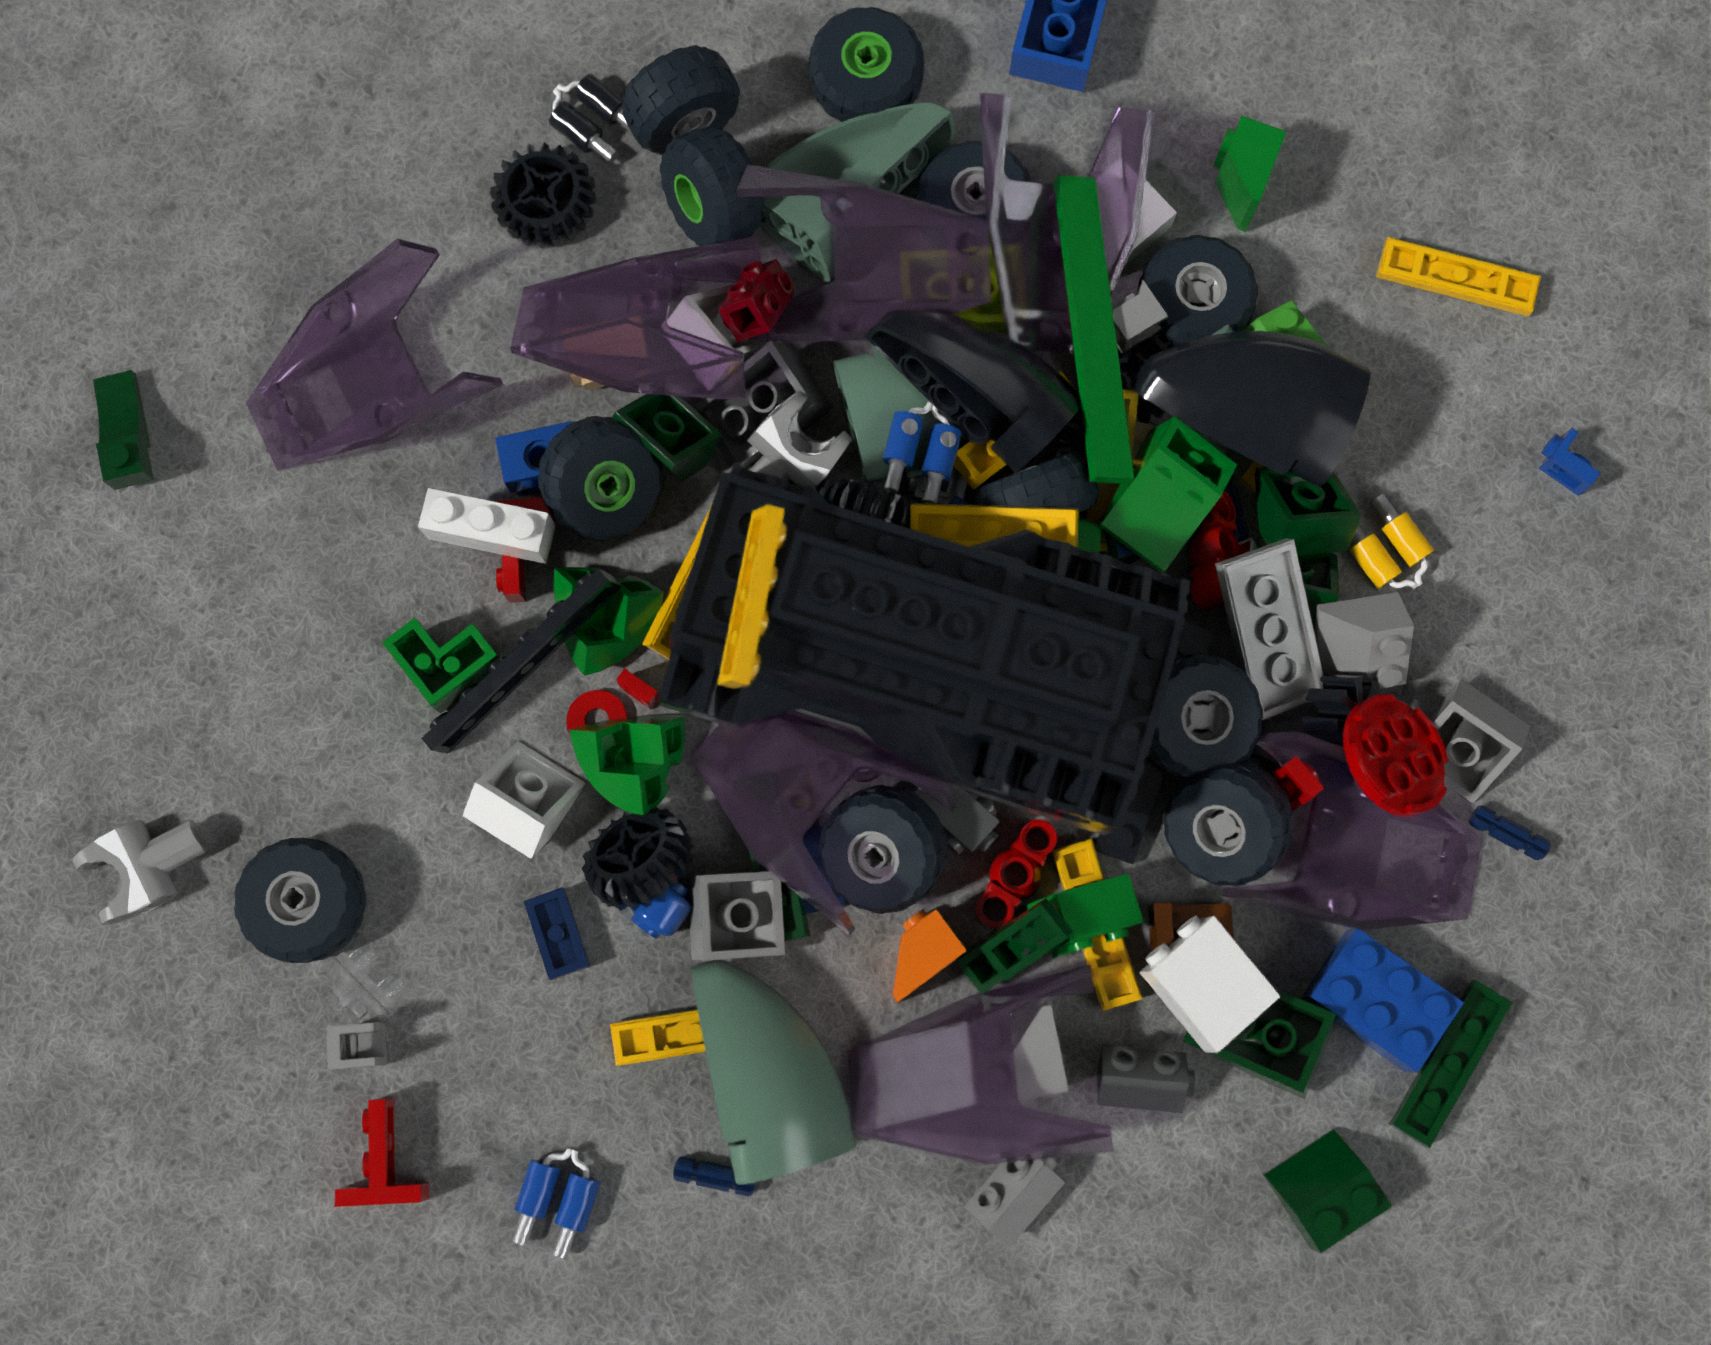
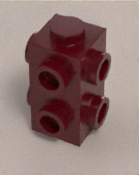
(756, 299)

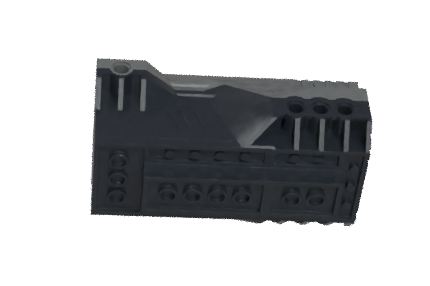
(981, 662)

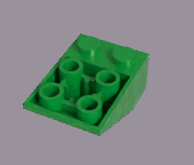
(1171, 493)

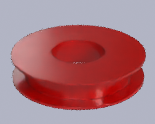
(590, 701)

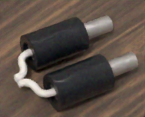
(577, 126)

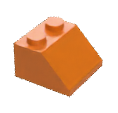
(923, 952)

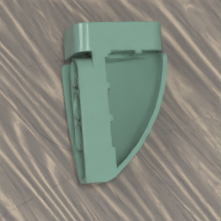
(870, 149)
(869, 396)
(768, 1076)

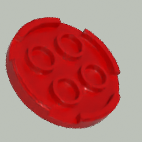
(1395, 755)

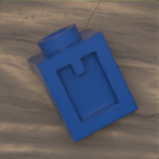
(1566, 467)

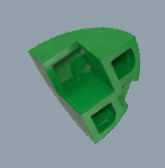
(615, 627)
(630, 758)

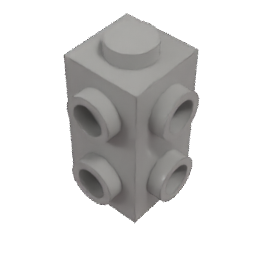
(1014, 1197)

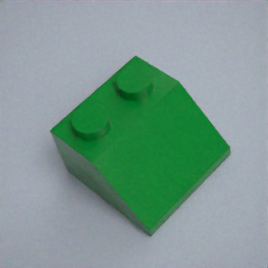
(1245, 166)

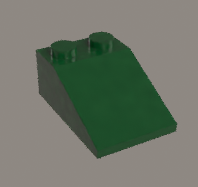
(1281, 1044)

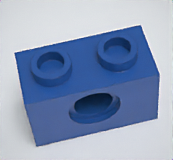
(517, 457)

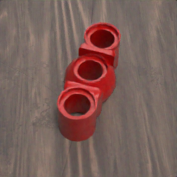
(1209, 545)
(1029, 860)

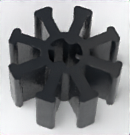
(1334, 704)

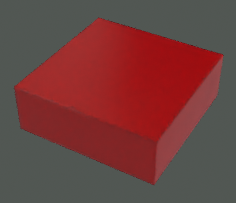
(638, 689)

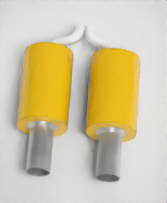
(1405, 538)

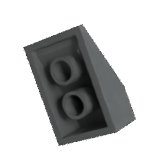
(769, 380)

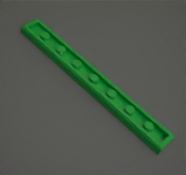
(1093, 330)

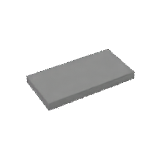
(1271, 624)

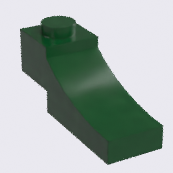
(122, 431)
(1014, 946)

